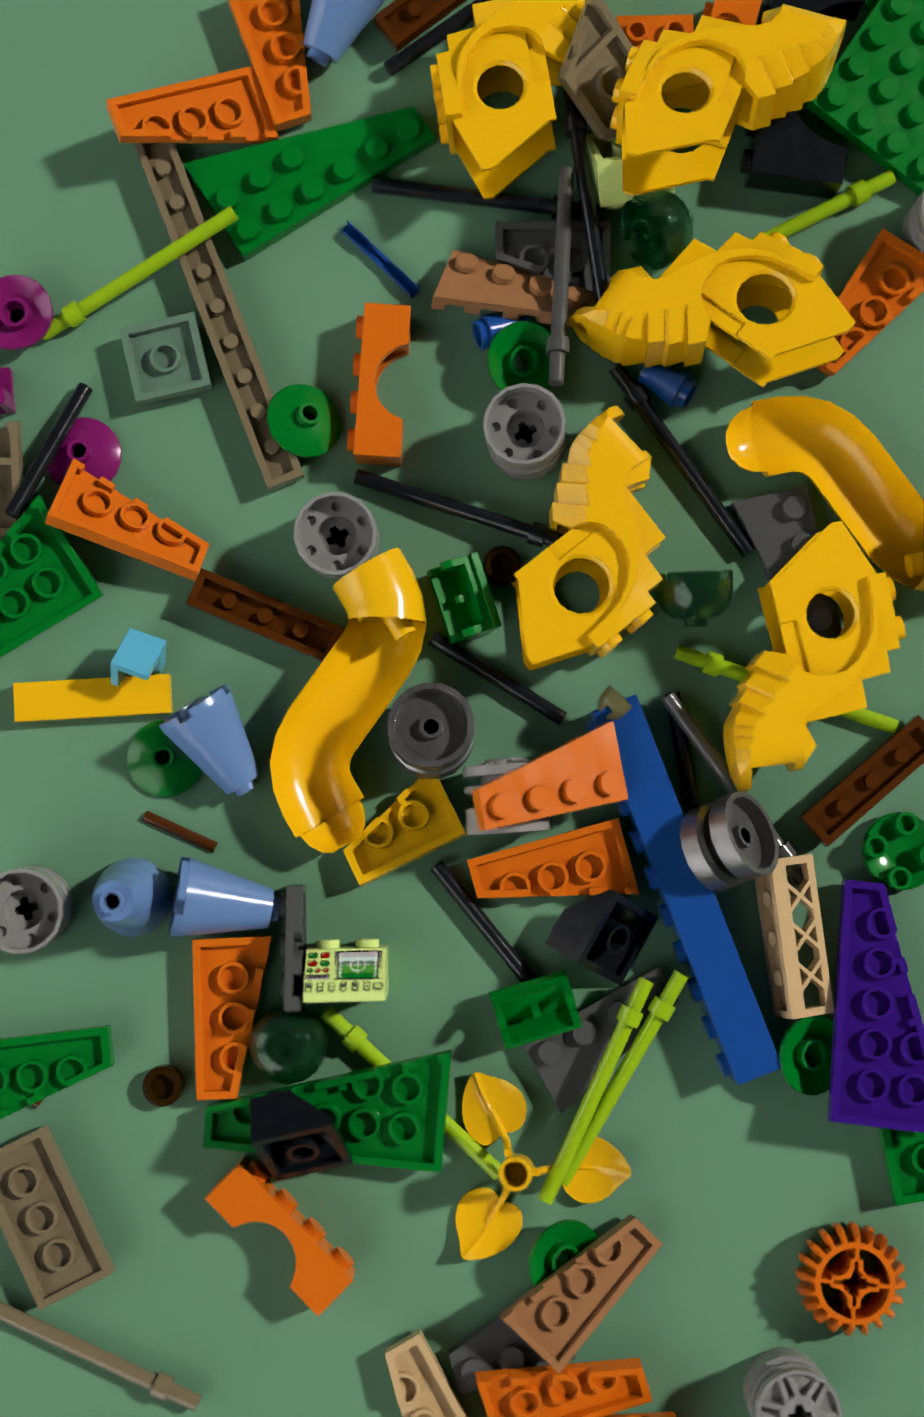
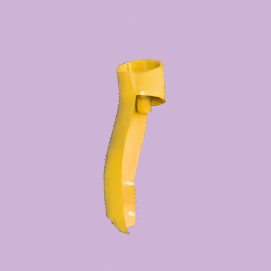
(847, 470)
(346, 701)

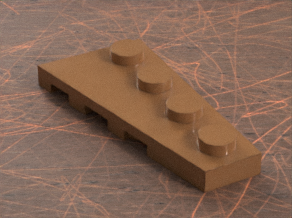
(499, 287)
(576, 1297)

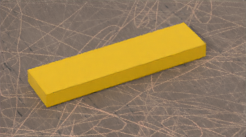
(92, 698)

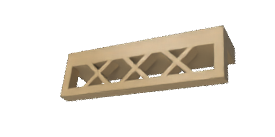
(782, 947)

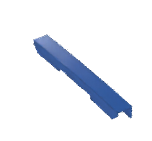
(380, 260)

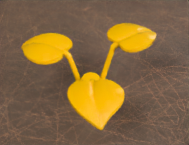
(489, 1222)

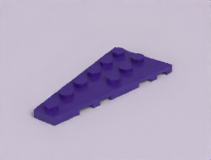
(875, 1020)

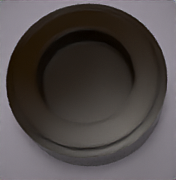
(501, 565)
(163, 1085)

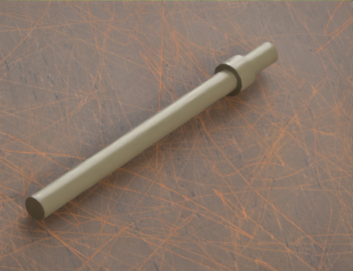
(161, 1385)

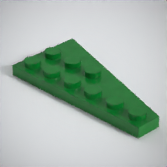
(301, 176)
(39, 578)
(50, 1062)
(383, 1112)

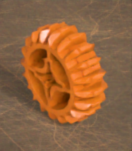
(882, 1284)

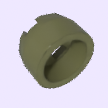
(615, 702)

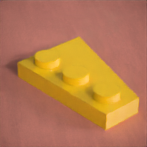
(408, 830)

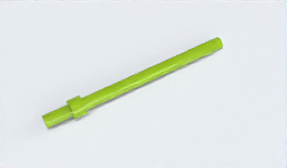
(855, 195)
(75, 313)
(714, 664)
(660, 1010)
(629, 1018)
(355, 1039)

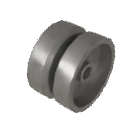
(441, 711)
(729, 841)

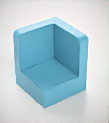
(138, 656)

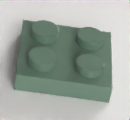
(165, 358)

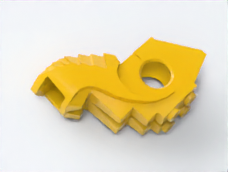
(511, 50)
(727, 78)
(701, 305)
(602, 537)
(808, 673)

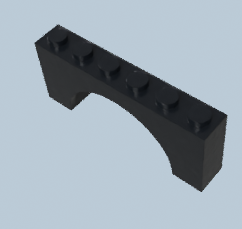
(788, 153)

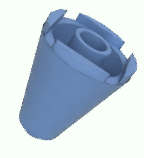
(335, 26)
(215, 740)
(132, 897)
(218, 901)

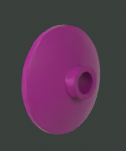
(24, 296)
(102, 450)

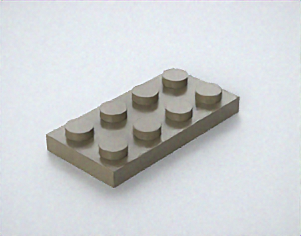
(48, 1220)

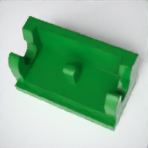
(464, 598)
(535, 1009)

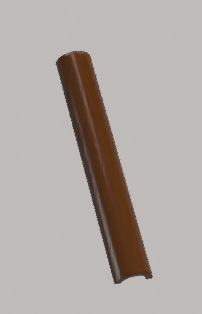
(180, 831)

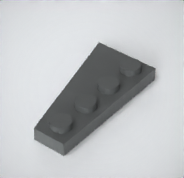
(777, 530)
(571, 1058)

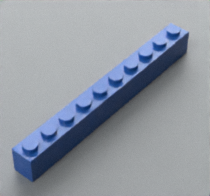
(689, 905)

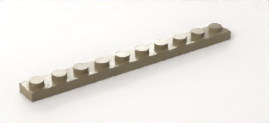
(218, 311)

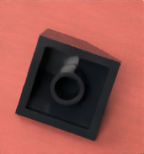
(603, 934)
(295, 1136)

